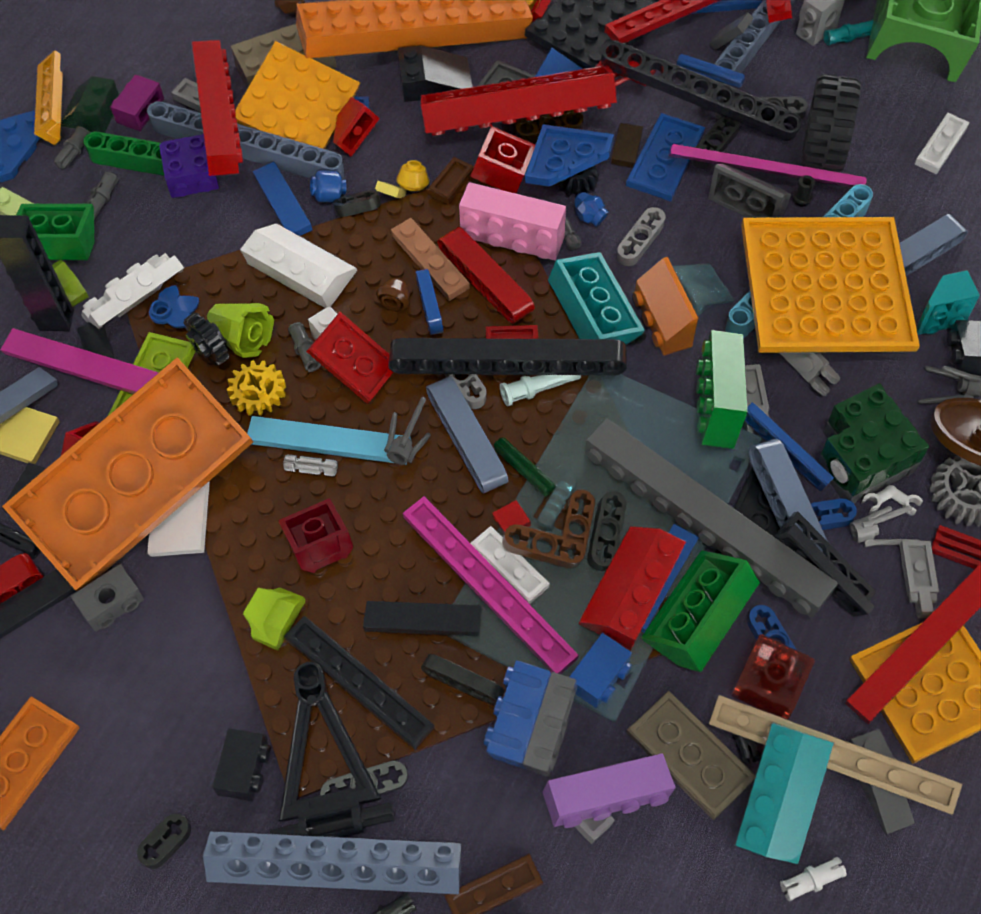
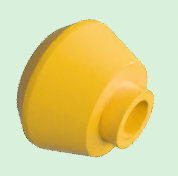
(413, 176)

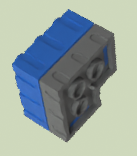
(531, 718)

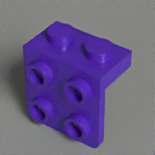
(186, 166)

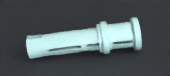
(528, 387)

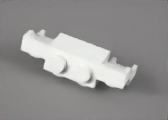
(131, 290)

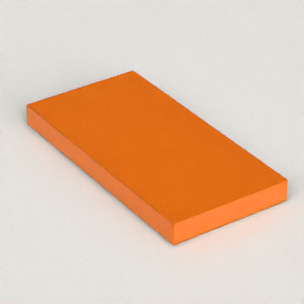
(28, 752)

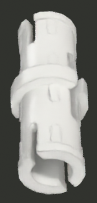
(813, 879)

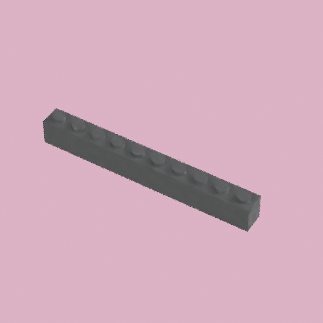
(709, 517)

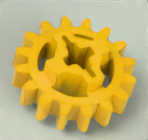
(245, 388)

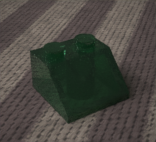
(91, 105)

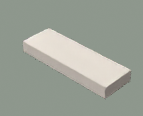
(942, 143)
(512, 567)

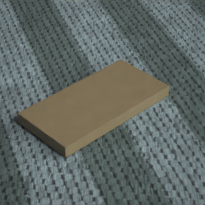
(693, 755)

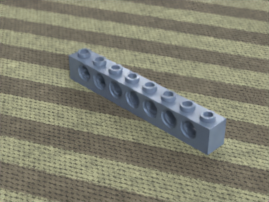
(333, 862)

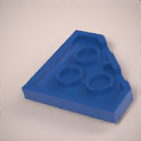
(16, 143)
(565, 152)

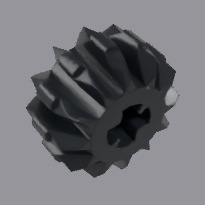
(580, 182)

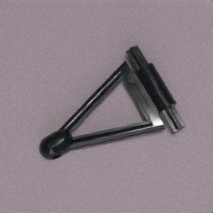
(333, 813)

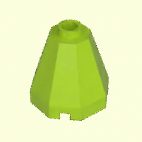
(243, 326)

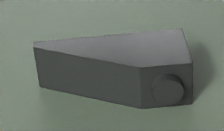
(890, 808)

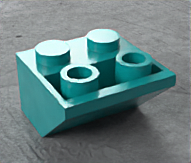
(950, 302)

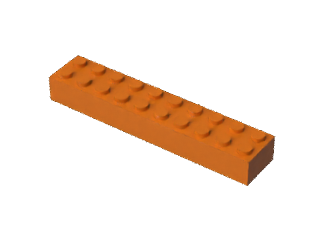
(386, 25)

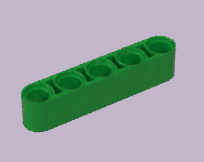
(124, 152)

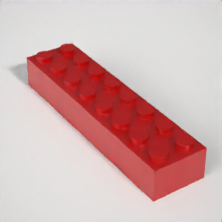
(518, 99)

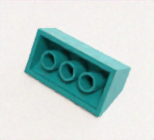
(594, 299)
(784, 794)

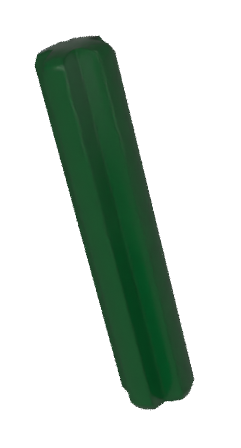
(524, 466)

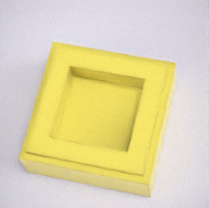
(390, 189)

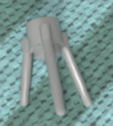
(866, 528)

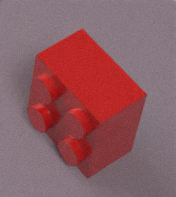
(503, 160)

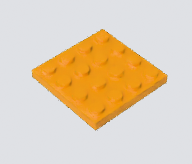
(295, 97)

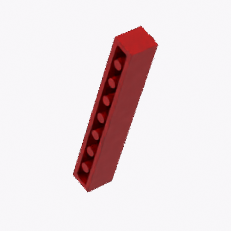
(217, 108)

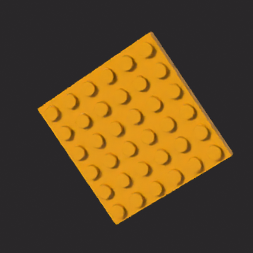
(828, 285)

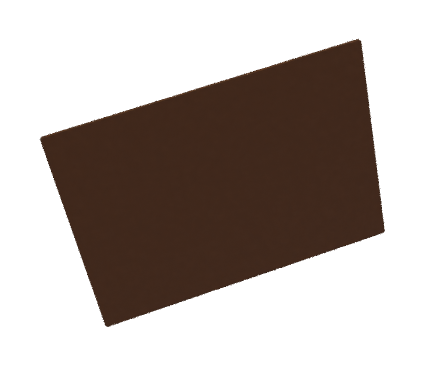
(388, 554)

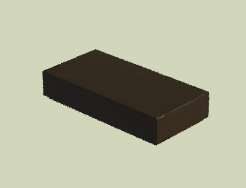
(627, 145)

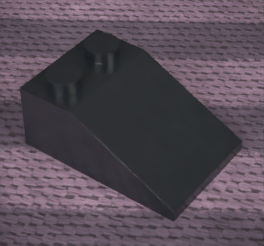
(431, 71)

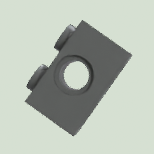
(112, 584)

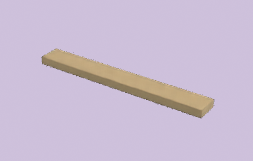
(845, 757)

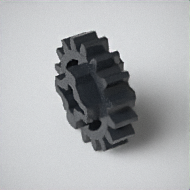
(206, 339)

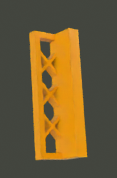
(49, 99)

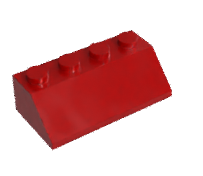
(632, 584)

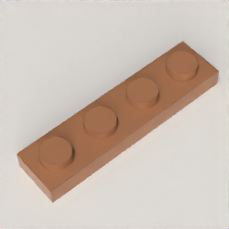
(429, 256)

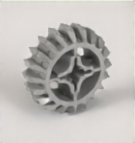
(962, 503)

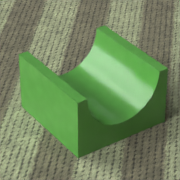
(943, 24)

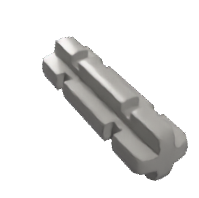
(310, 465)

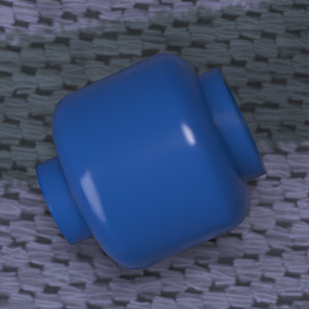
(327, 186)

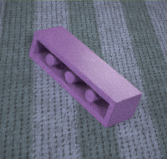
(608, 790)

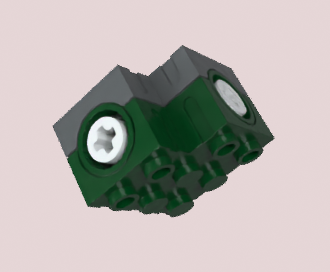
(869, 444)

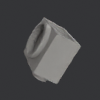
(817, 17)

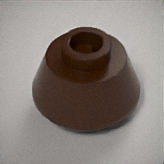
(394, 294)

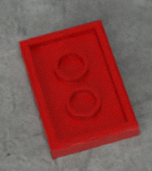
(352, 357)

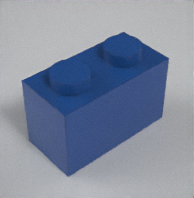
(601, 669)

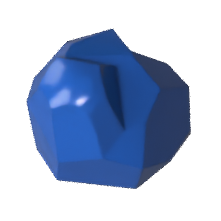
(590, 208)

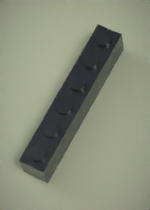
(33, 274)

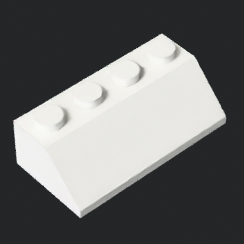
(298, 264)

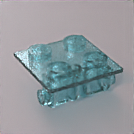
(702, 285)

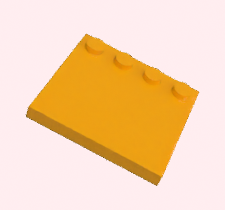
(939, 702)

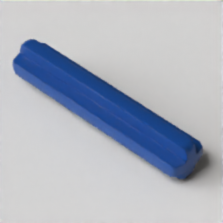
(711, 70)

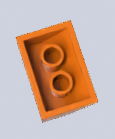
(666, 308)

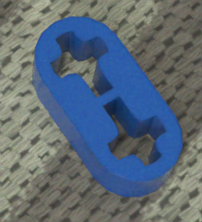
(829, 516)

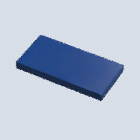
(656, 170)

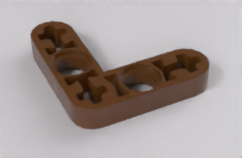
(566, 541)

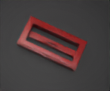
(961, 543)

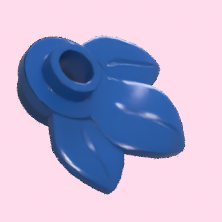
(174, 306)

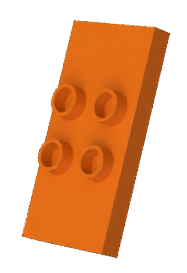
(127, 475)

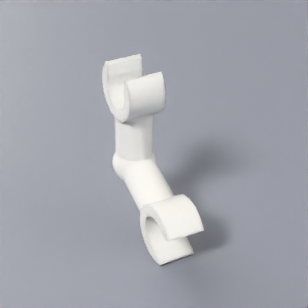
(892, 492)

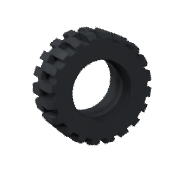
(831, 122)

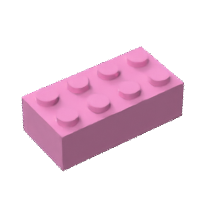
(513, 221)

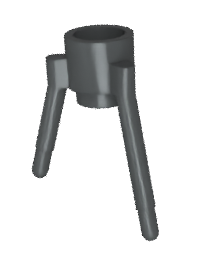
(968, 384)
(400, 449)

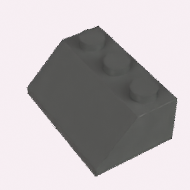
(747, 194)

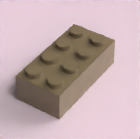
(251, 53)

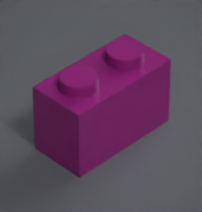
(134, 100)

